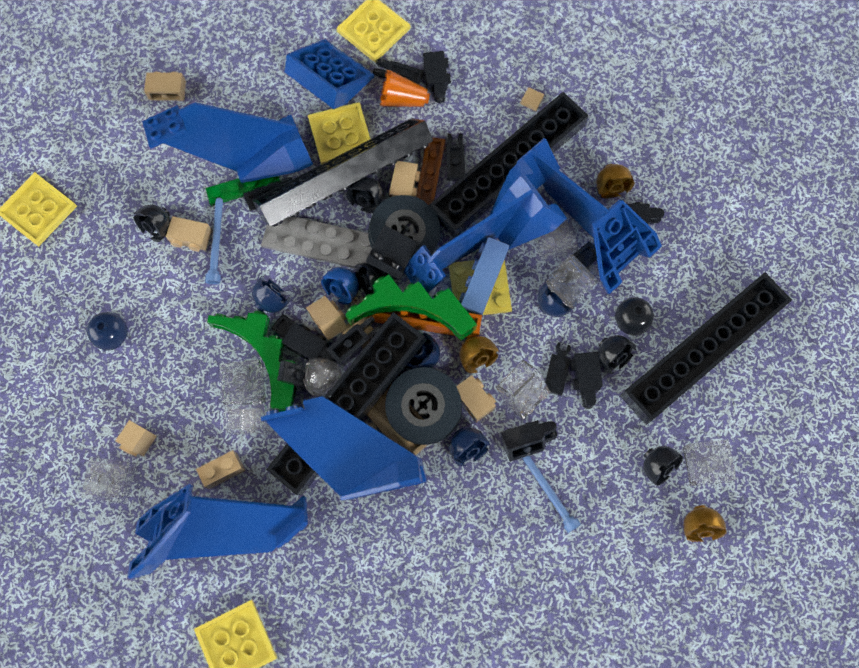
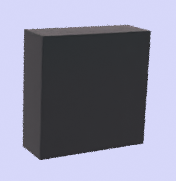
(282, 325)

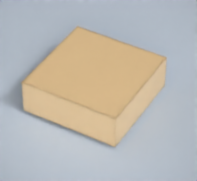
(532, 99)

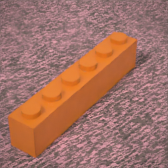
(425, 323)

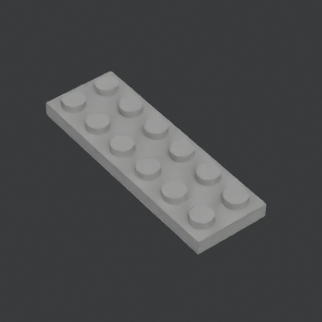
(318, 241)

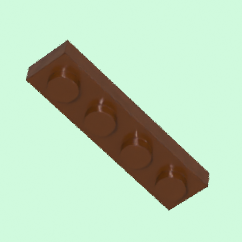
(430, 170)

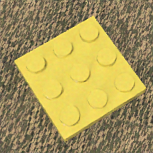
(373, 28)
(338, 130)
(36, 209)
(500, 297)
(236, 639)

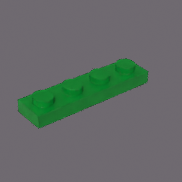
(234, 189)

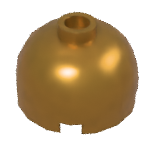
(614, 180)
(477, 352)
(703, 523)

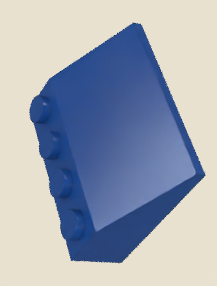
(327, 72)

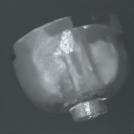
(321, 375)

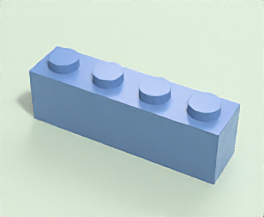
(484, 276)

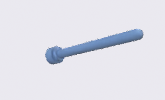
(213, 276)
(569, 521)

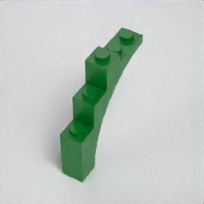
(415, 299)
(270, 349)

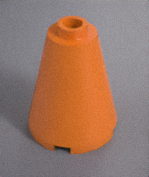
(402, 92)

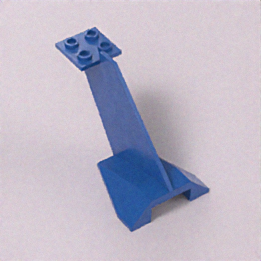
(232, 139)
(515, 219)
(616, 231)
(345, 450)
(210, 527)

